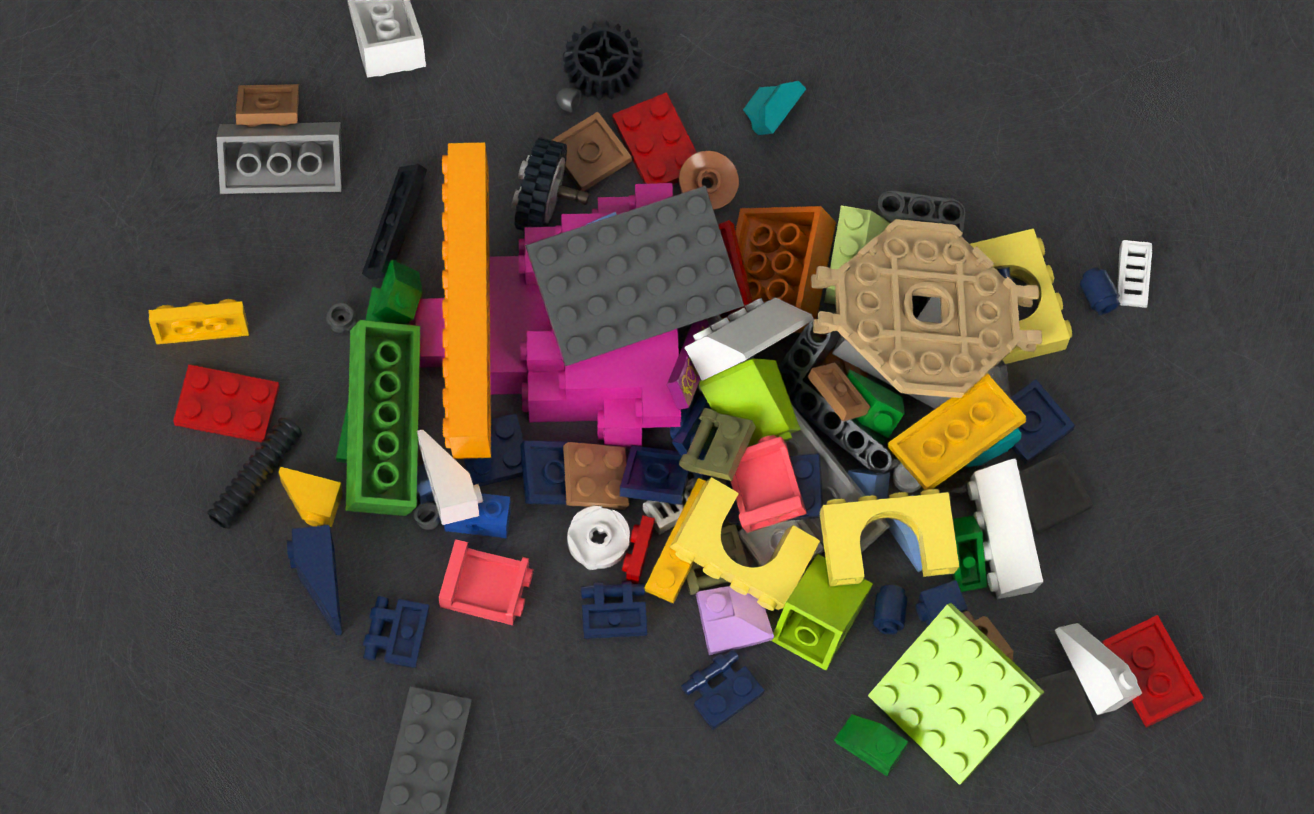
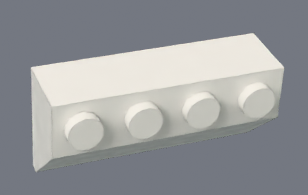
(744, 335)
(1005, 530)

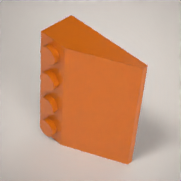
(783, 251)

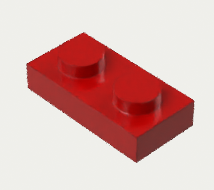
(641, 536)

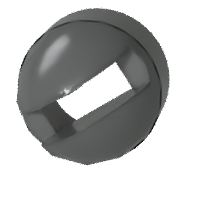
(569, 99)
(424, 513)

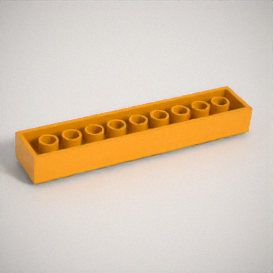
(466, 301)

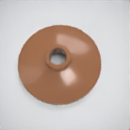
(715, 168)

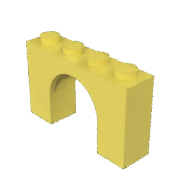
(1024, 256)
(926, 515)
(701, 542)

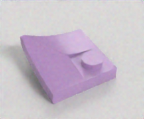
(732, 620)

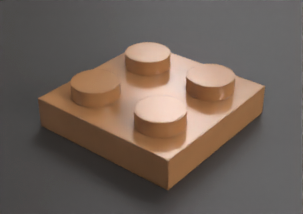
(267, 104)
(592, 151)
(594, 475)

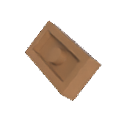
(838, 391)

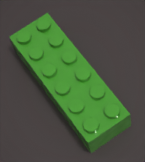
(383, 418)

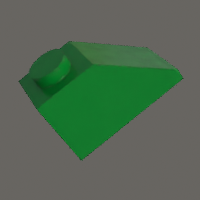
(398, 294)
(885, 406)
(970, 552)
(872, 743)

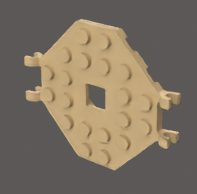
(928, 261)

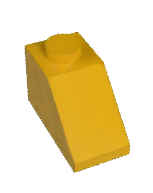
(312, 496)

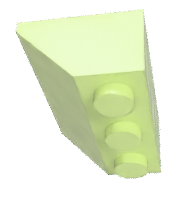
(854, 231)

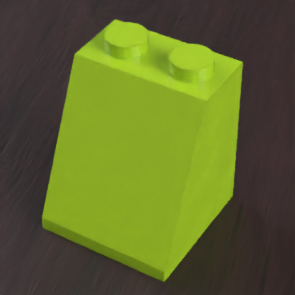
(753, 393)
(819, 615)

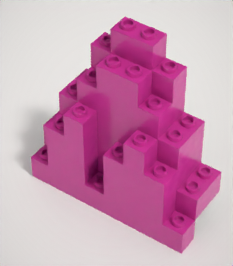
(616, 389)

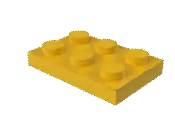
(198, 322)

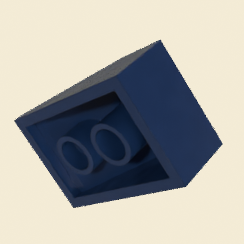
(314, 557)

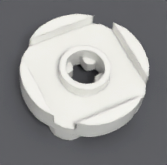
(597, 555)

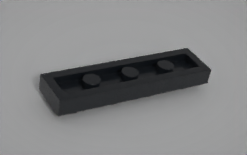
(394, 220)

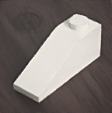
(449, 481)
(1100, 671)

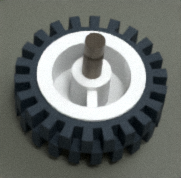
(542, 184)

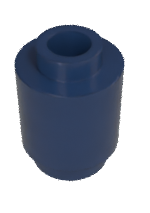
(1100, 291)
(890, 609)

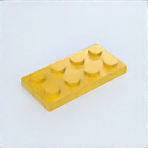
(956, 433)

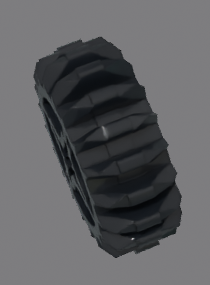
(579, 56)

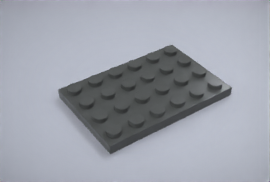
(634, 275)

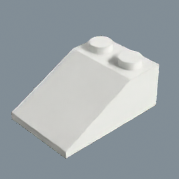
(387, 36)

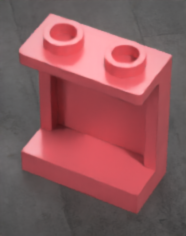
(767, 485)
(485, 584)

